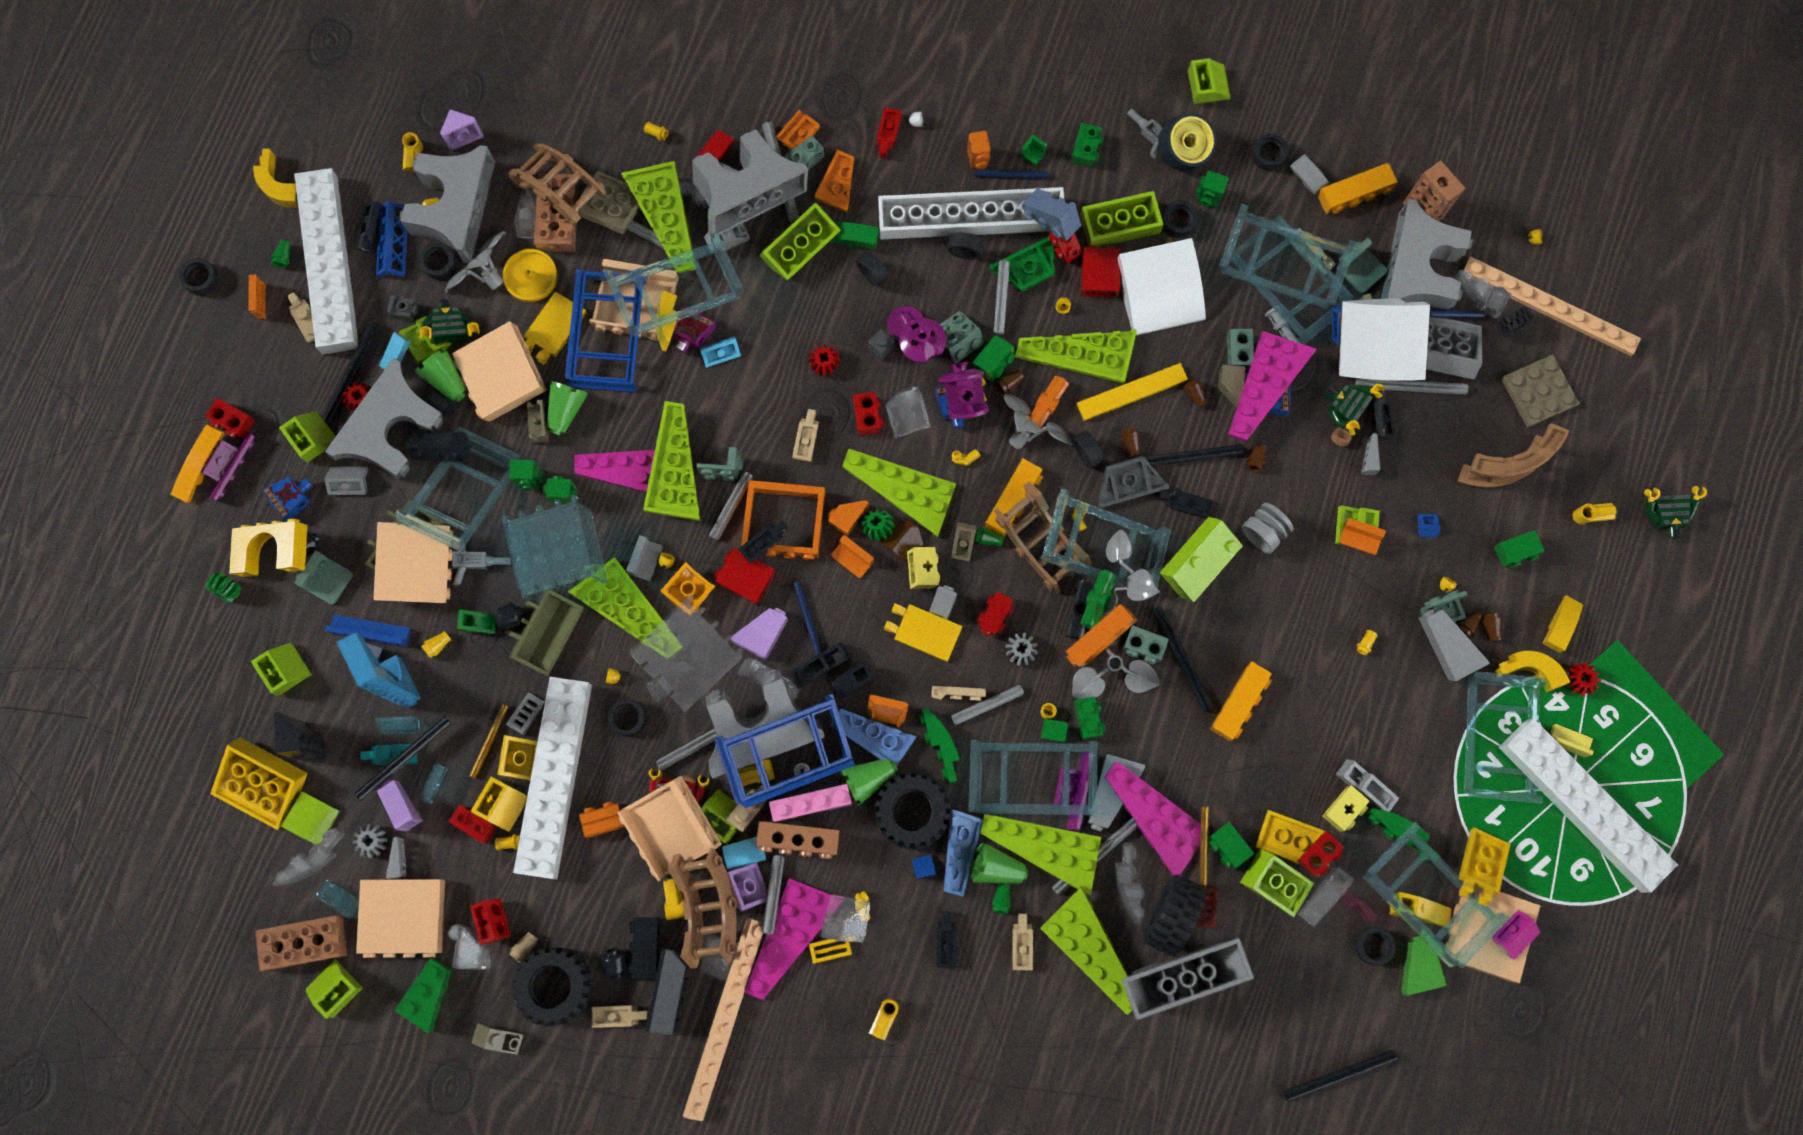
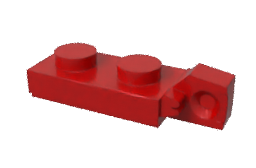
(888, 130)

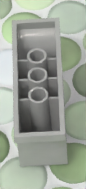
(744, 194)
(459, 212)
(1409, 268)
(383, 406)
(729, 724)
(1186, 977)

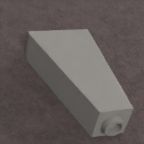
(1452, 647)
(1107, 801)

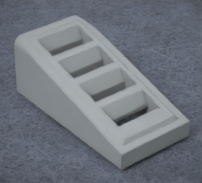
(1371, 461)
(520, 709)
(397, 861)

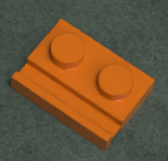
(798, 130)
(257, 297)

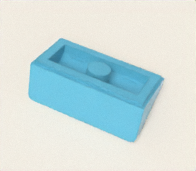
(396, 349)
(720, 351)
(742, 853)

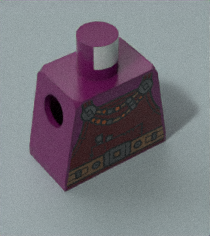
(692, 331)

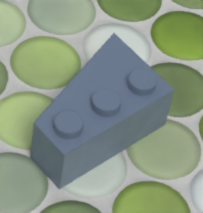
(1052, 213)

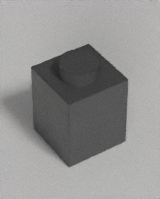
(881, 344)

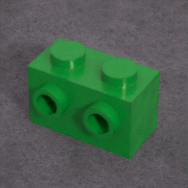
(1086, 145)
(1211, 189)
(994, 358)
(525, 474)
(559, 489)
(1518, 549)
(1088, 718)
(1229, 846)

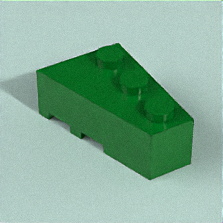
(425, 995)

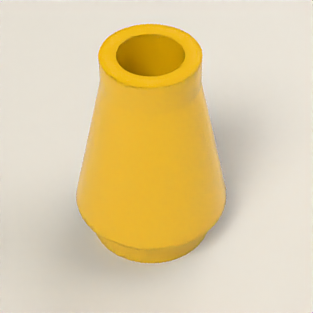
(435, 644)

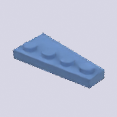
(875, 737)
(962, 843)

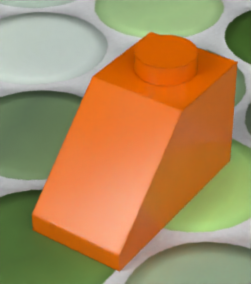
(847, 516)

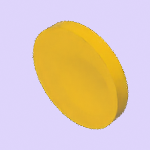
(530, 275)

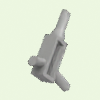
(1150, 130)
(474, 560)

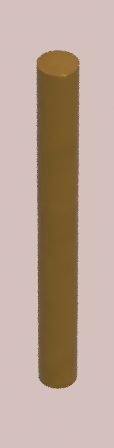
(489, 741)
(1204, 845)

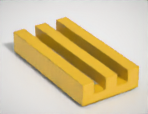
(814, 953)

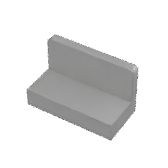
(346, 481)
(644, 558)

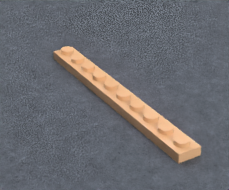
(1556, 308)
(724, 1020)

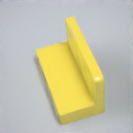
(1572, 740)

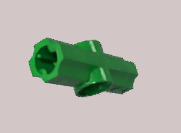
(1098, 599)

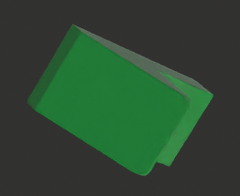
(476, 622)

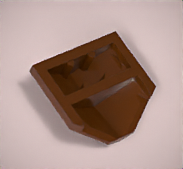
(903, 538)

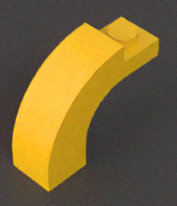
(279, 193)
(1538, 664)

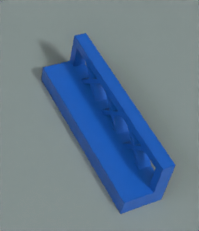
(385, 241)
(369, 630)

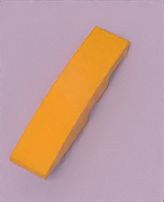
(190, 473)

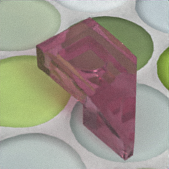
(1352, 902)

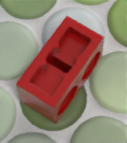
(863, 414)
(230, 417)
(472, 824)
(1317, 850)
(490, 921)

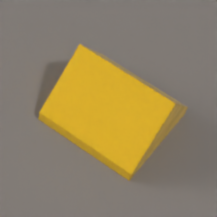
(517, 758)

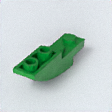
(939, 737)
(1395, 826)

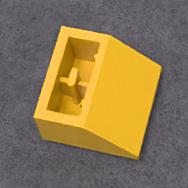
(499, 804)

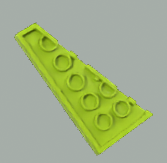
(661, 200)
(1085, 353)
(672, 479)
(911, 491)
(618, 600)
(1057, 851)
(1087, 944)

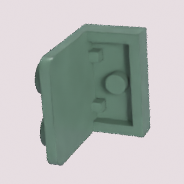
(1364, 267)
(961, 337)
(726, 472)
(324, 578)
(1449, 603)

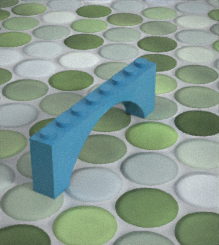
(384, 679)

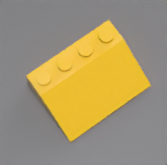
(258, 782)

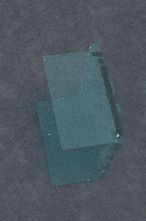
(553, 547)

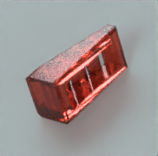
(1213, 906)

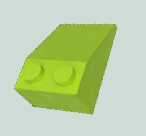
(1277, 882)

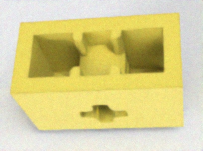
(923, 568)
(1335, 813)

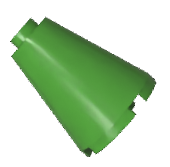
(443, 376)
(563, 406)
(869, 778)
(996, 867)

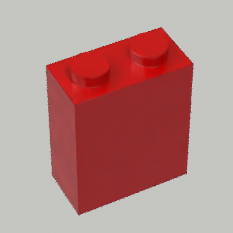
(1100, 272)
(744, 579)

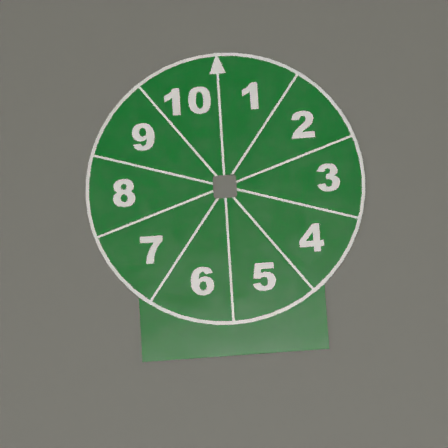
(1641, 757)

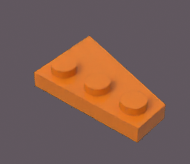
(837, 182)

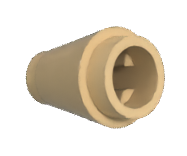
(523, 947)

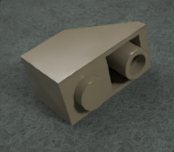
(1232, 382)
(497, 1039)

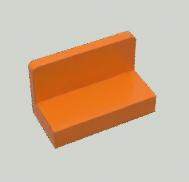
(1361, 536)
(852, 557)

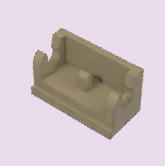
(537, 422)

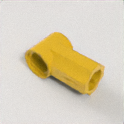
(410, 152)
(1594, 513)
(750, 774)
(674, 900)
(884, 1020)

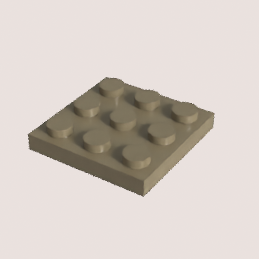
(614, 208)
(1540, 391)

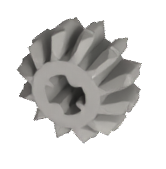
(1013, 647)
(372, 848)

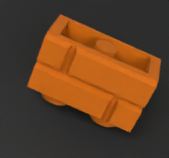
(978, 150)
(601, 820)

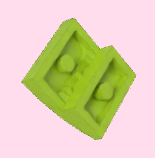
(421, 348)
(1363, 515)
(310, 818)

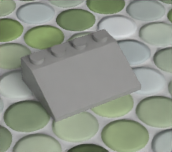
(1454, 347)

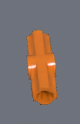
(1049, 400)

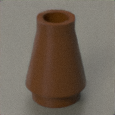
(1009, 382)
(1195, 392)
(1132, 440)
(1256, 460)
(1470, 624)
(1493, 625)

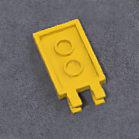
(551, 328)
(924, 631)
(1288, 837)
(1483, 865)

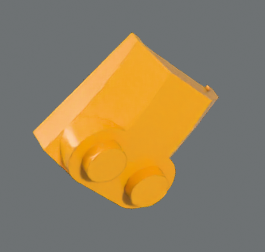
(687, 582)

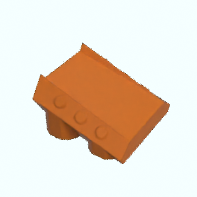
(887, 710)

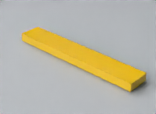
(1132, 392)

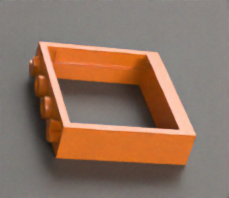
(787, 490)
(1101, 636)

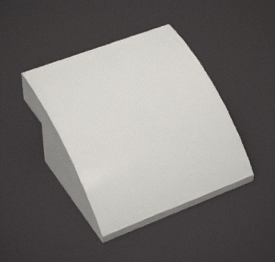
(1162, 286)
(1384, 339)

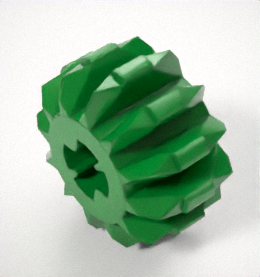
(878, 525)
(223, 587)

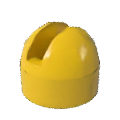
(1536, 236)
(1060, 309)
(667, 560)
(1447, 584)
(612, 676)
(1049, 708)

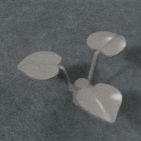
(489, 274)
(1025, 424)
(1140, 582)
(1139, 679)

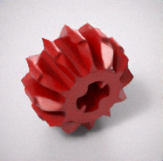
(826, 366)
(355, 392)
(1590, 683)

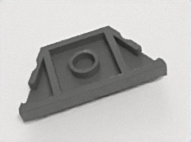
(1128, 481)

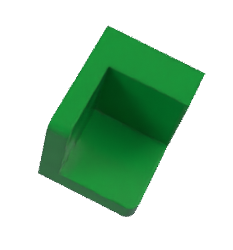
(1033, 150)
(1054, 731)

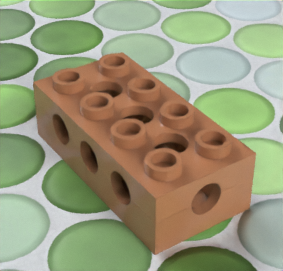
(1436, 191)
(547, 221)
(827, 837)
(269, 943)

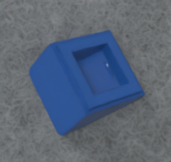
(1428, 525)
(923, 866)

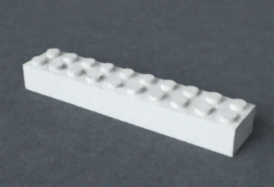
(957, 212)
(326, 261)
(553, 778)
(1588, 806)

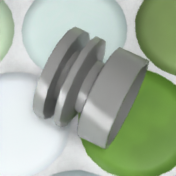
(1267, 528)

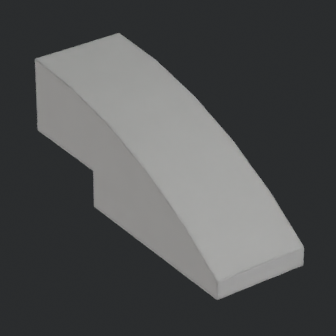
(1367, 785)

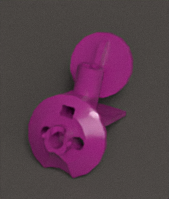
(918, 336)
(964, 391)

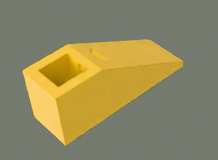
(1424, 909)

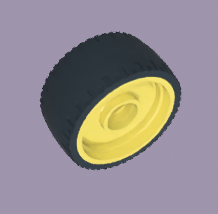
(1200, 141)

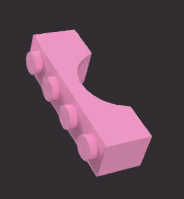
(810, 803)

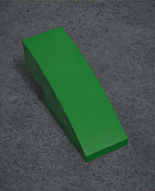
(856, 235)

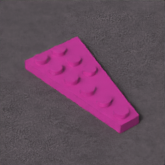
(1270, 373)
(618, 468)
(1163, 823)
(796, 924)

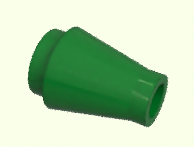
(281, 255)
(988, 537)
(1001, 901)

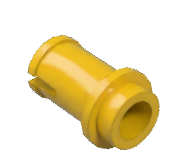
(654, 130)
(1365, 645)
(507, 842)

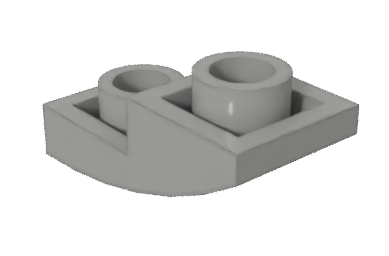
(1309, 174)

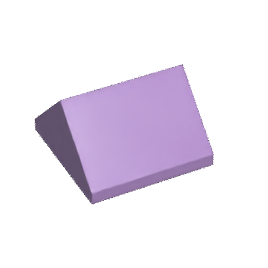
(460, 130)
(748, 886)

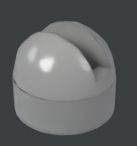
(453, 930)

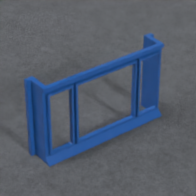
(573, 354)
(723, 746)

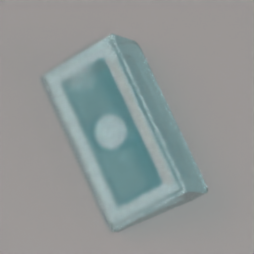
(398, 725)
(433, 783)

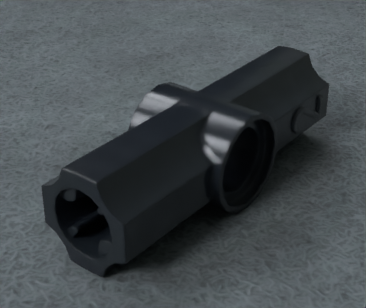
(1075, 629)

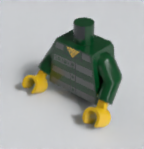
(447, 324)
(1350, 404)
(1672, 511)

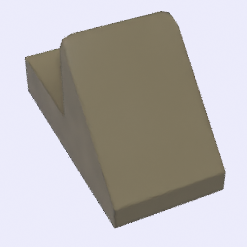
(963, 541)

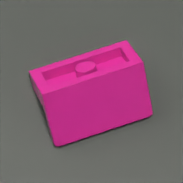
(1516, 934)

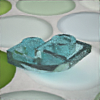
(338, 899)

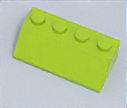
(800, 242)

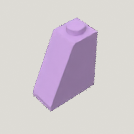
(761, 633)
(399, 806)

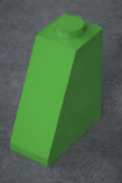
(1421, 968)

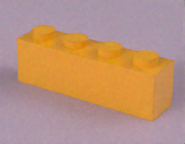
(1357, 189)
(1014, 493)
(1240, 702)

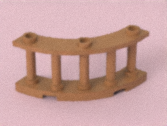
(525, 179)
(1501, 471)
(1040, 509)
(693, 908)

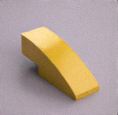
(664, 308)
(1563, 624)

